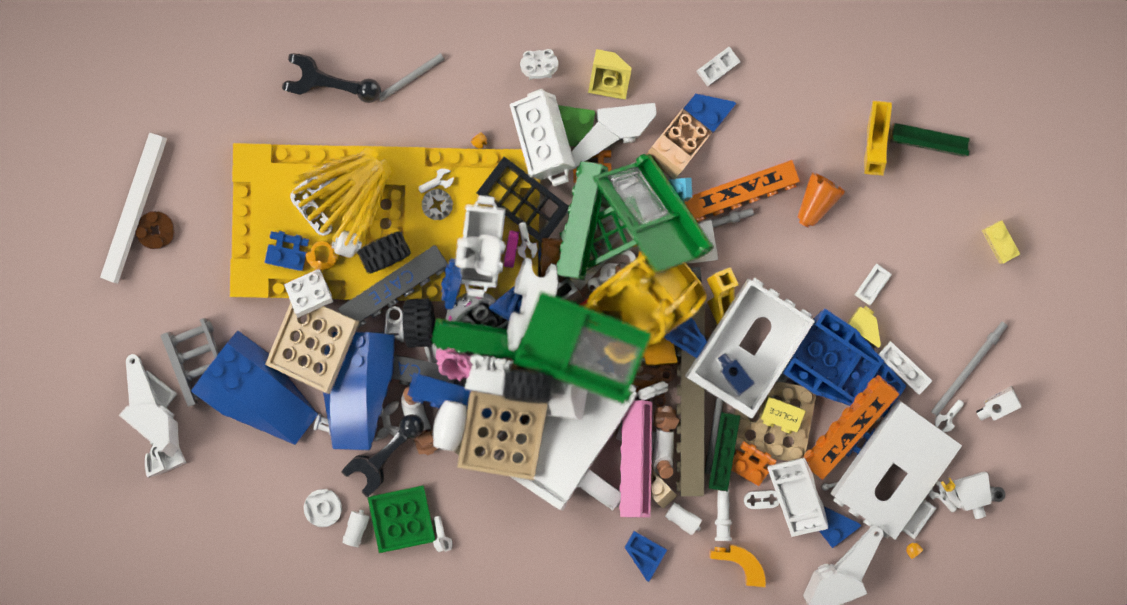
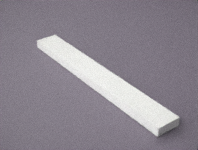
(133, 208)

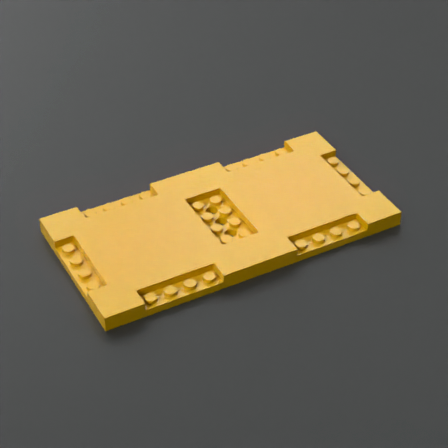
(264, 204)

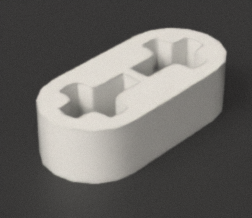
(761, 504)

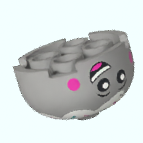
(475, 311)

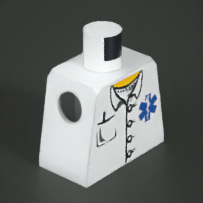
(1006, 399)

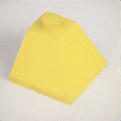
(609, 75)

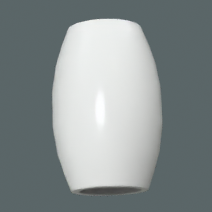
(449, 425)

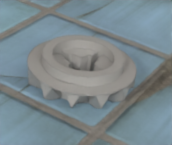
(439, 195)

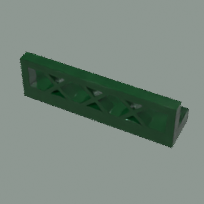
(930, 140)
(724, 451)

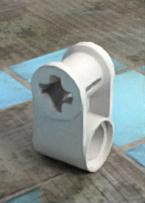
(395, 326)

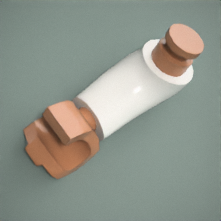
(424, 442)
(663, 449)

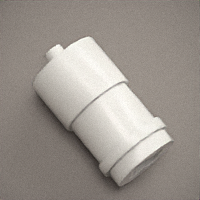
(683, 518)
(356, 526)

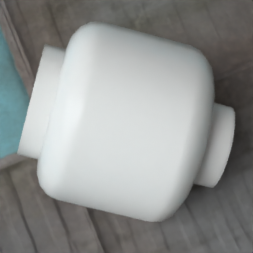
(349, 250)

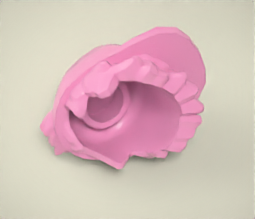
(454, 364)

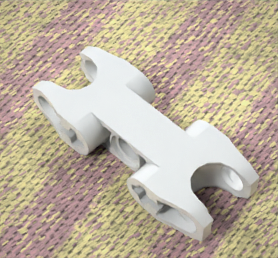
(529, 286)

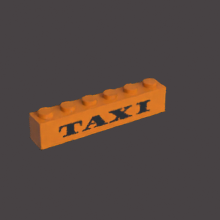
(743, 189)
(850, 426)

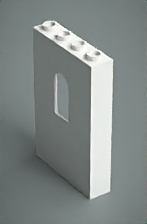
(787, 332)
(914, 447)

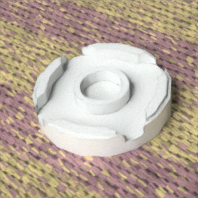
(322, 508)

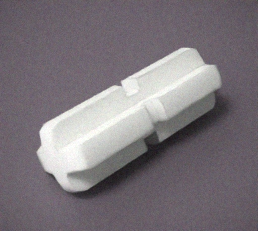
(656, 389)

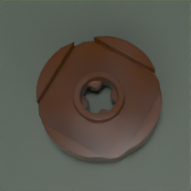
(166, 230)

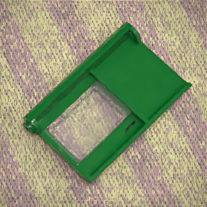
(654, 214)
(580, 352)

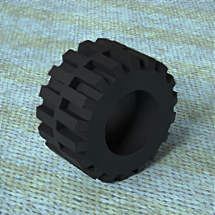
(384, 252)
(418, 322)
(527, 387)

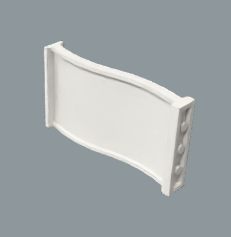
(571, 447)

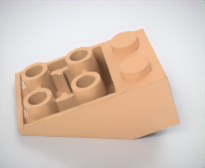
(679, 143)

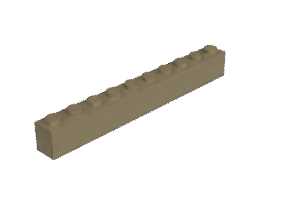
(691, 423)

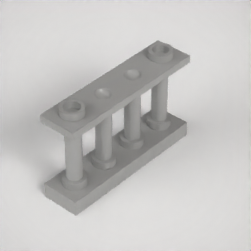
(177, 359)

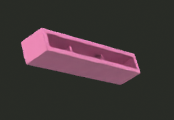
(636, 461)

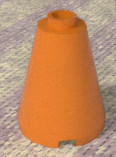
(818, 199)

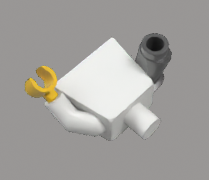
(973, 493)

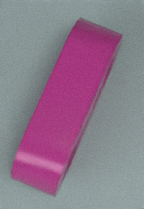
(511, 249)

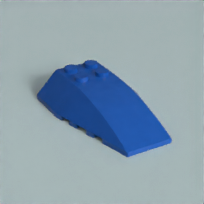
(838, 361)
(359, 390)
(254, 393)

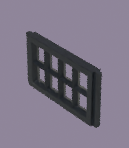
(551, 223)

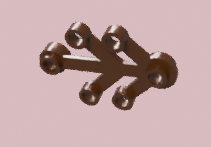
(658, 377)

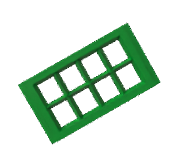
(612, 252)

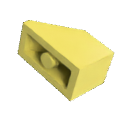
(866, 325)

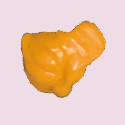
(332, 259)

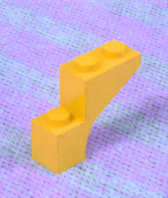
(877, 138)
(723, 288)

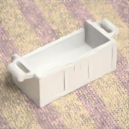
(543, 136)
(478, 222)

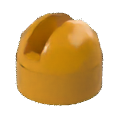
(478, 140)
(913, 550)

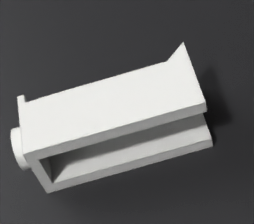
(600, 490)

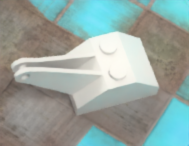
(614, 124)
(566, 401)
(145, 413)
(842, 581)

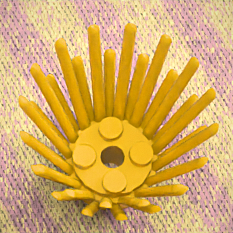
(363, 174)

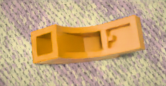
(753, 570)

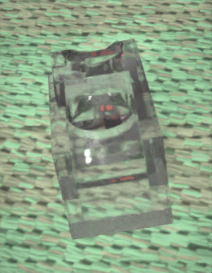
(600, 246)

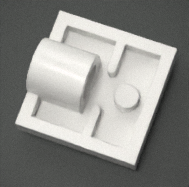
(308, 293)

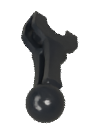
(366, 90)
(372, 466)

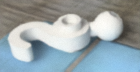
(608, 271)

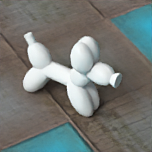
(387, 429)

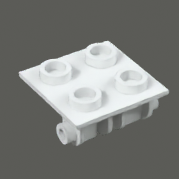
(487, 374)

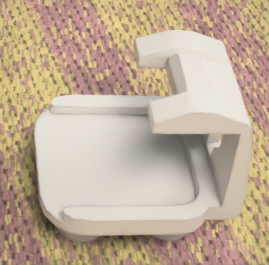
(485, 254)

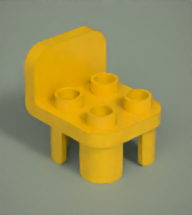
(650, 298)

